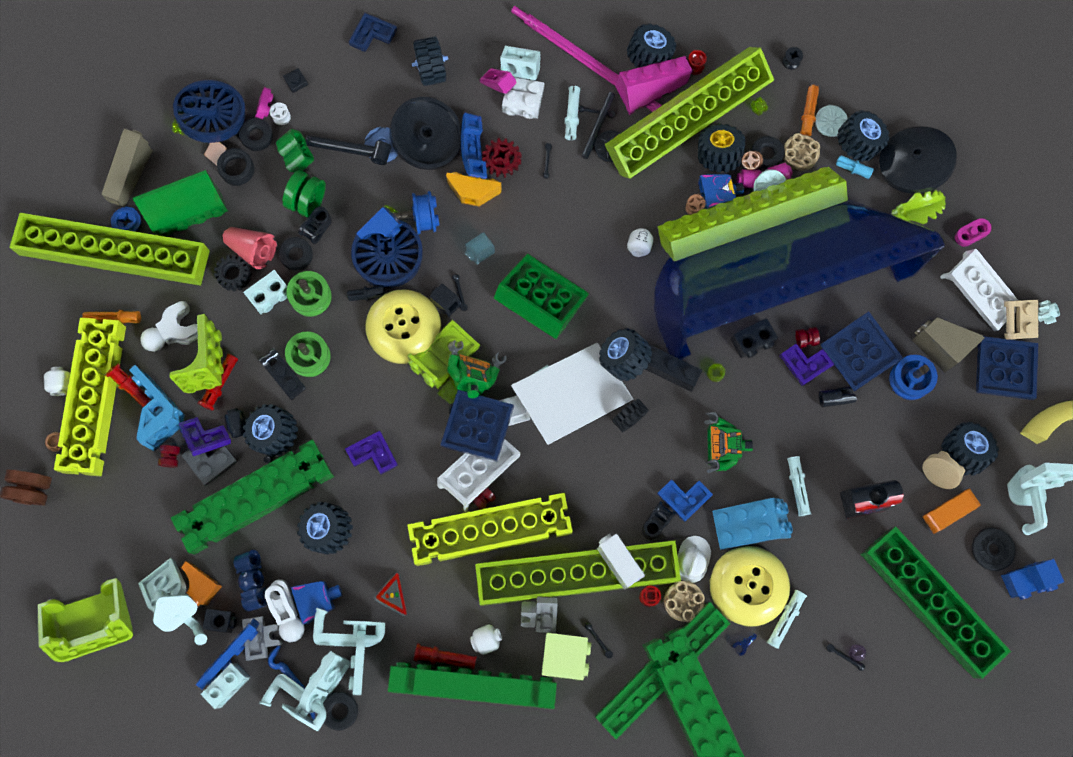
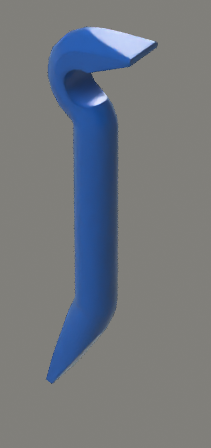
(285, 670)

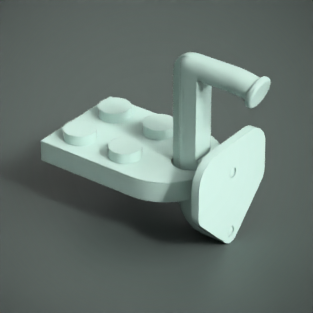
(1029, 487)
(166, 598)
(357, 639)
(318, 689)

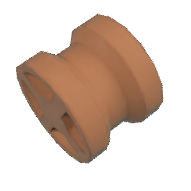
(748, 160)
(696, 201)

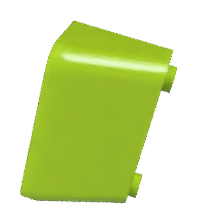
(84, 625)

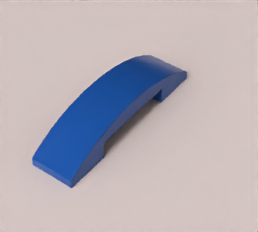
(471, 146)

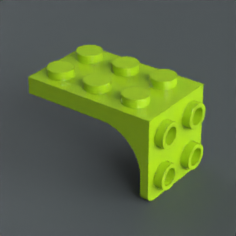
(435, 362)
(207, 367)

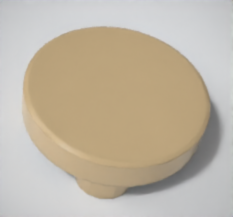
(801, 152)
(943, 470)
(683, 601)

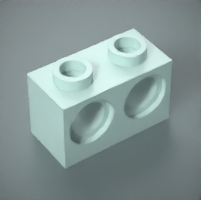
(521, 62)
(264, 288)
(225, 685)

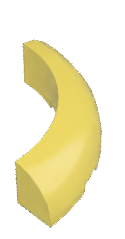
(1044, 423)

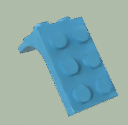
(752, 523)

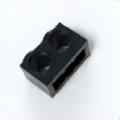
(751, 335)

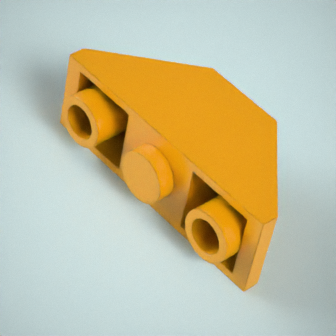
(473, 189)

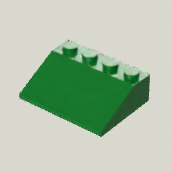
(181, 204)
(540, 296)

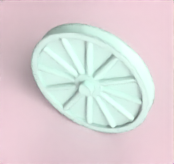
(830, 120)
(768, 178)

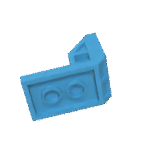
(156, 425)

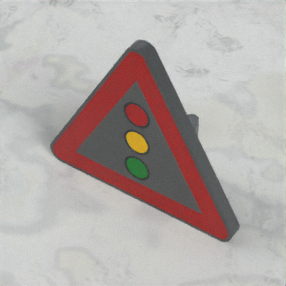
(392, 595)

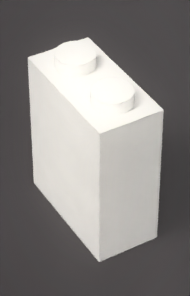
(619, 560)

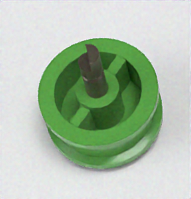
(309, 293)
(307, 354)

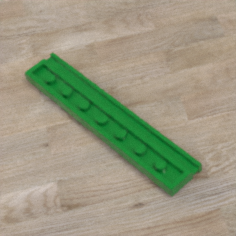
(645, 685)

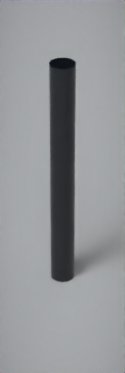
(597, 127)

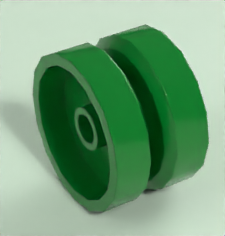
(303, 193)

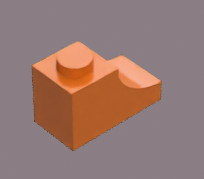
(201, 586)

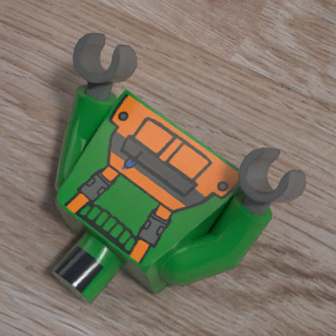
(471, 373)
(724, 443)

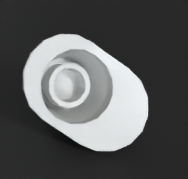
(693, 558)

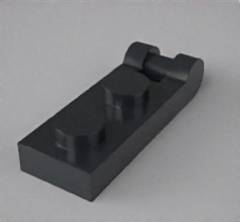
(282, 374)

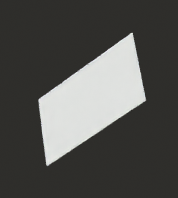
(570, 394)

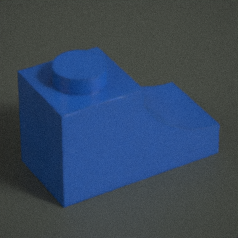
(383, 223)

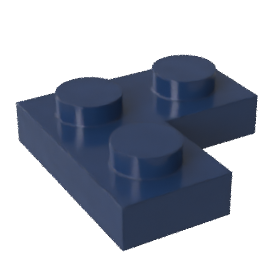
(370, 28)

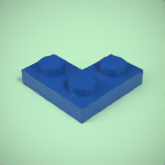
(684, 504)

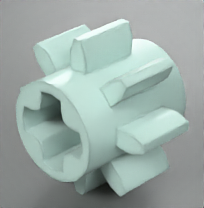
(1048, 312)

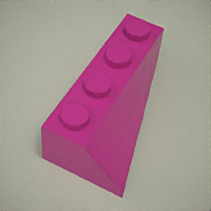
(650, 82)

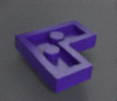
(804, 368)
(200, 440)
(375, 448)

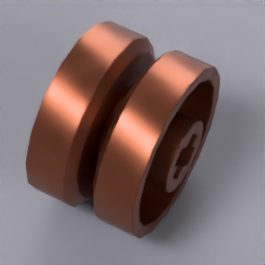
(25, 488)

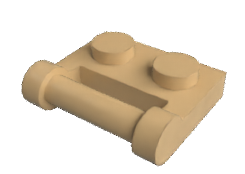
(1025, 319)

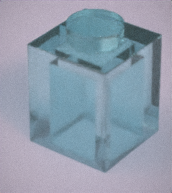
(479, 248)

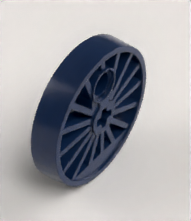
(207, 109)
(395, 254)

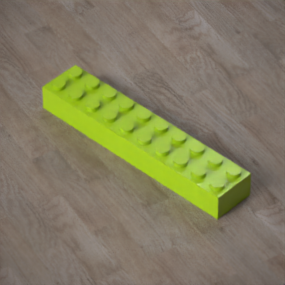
(689, 112)
(752, 213)
(110, 249)
(571, 574)

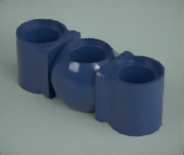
(250, 580)

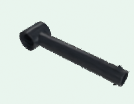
(378, 153)

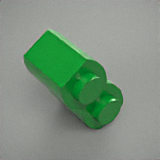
(294, 151)

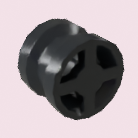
(792, 62)

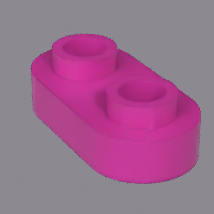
(265, 99)
(971, 232)

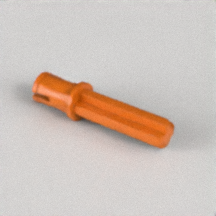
(809, 112)
(122, 316)

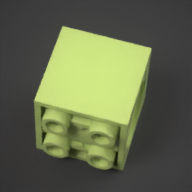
(566, 656)

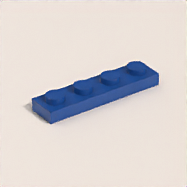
(223, 660)

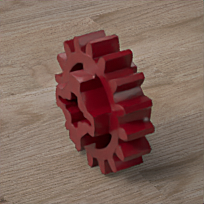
(501, 159)

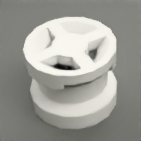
(282, 110)

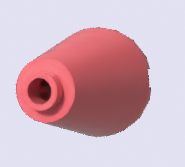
(251, 245)

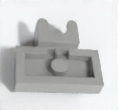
(540, 615)
(258, 646)

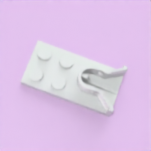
(982, 287)
(474, 474)

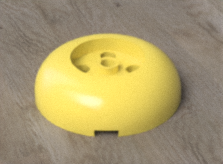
(390, 343)
(729, 595)

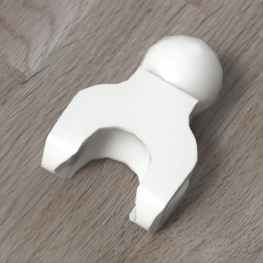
(169, 329)
(284, 611)

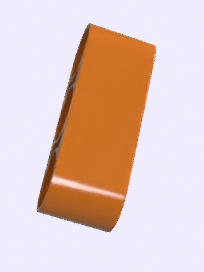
(951, 511)

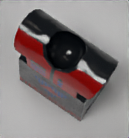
(871, 498)

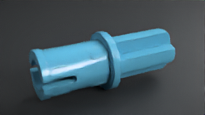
(854, 167)

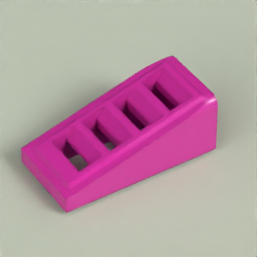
(498, 80)

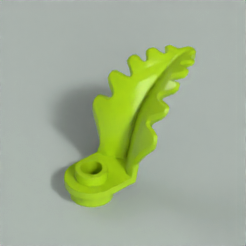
(920, 208)

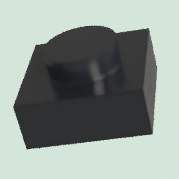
(295, 80)

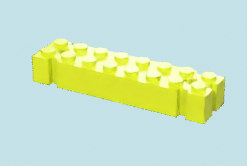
(89, 398)
(489, 529)

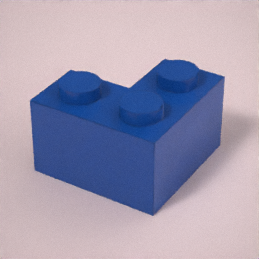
(1036, 576)

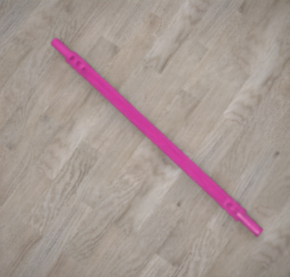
(573, 50)

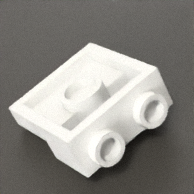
(524, 98)

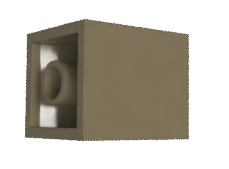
(945, 342)

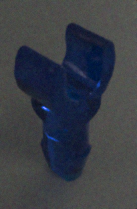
(745, 643)

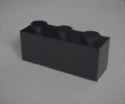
(673, 369)

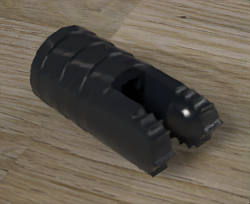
(836, 396)

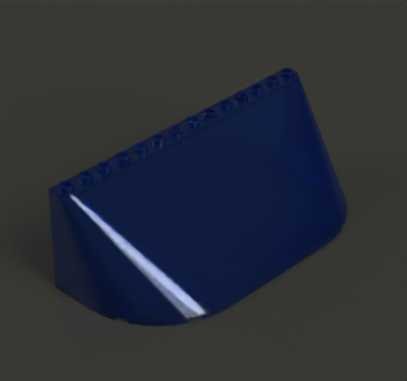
(784, 266)

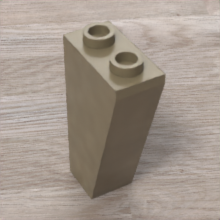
(126, 167)

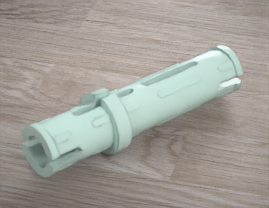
(572, 113)
(798, 485)
(792, 609)

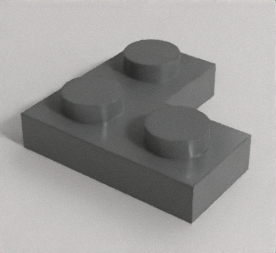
(210, 467)

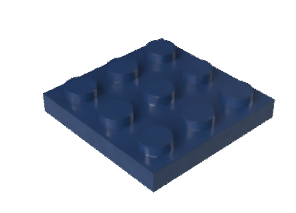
(861, 351)
(1007, 368)
(477, 426)

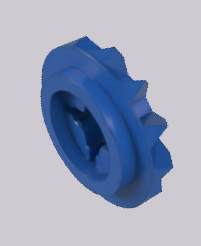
(122, 215)

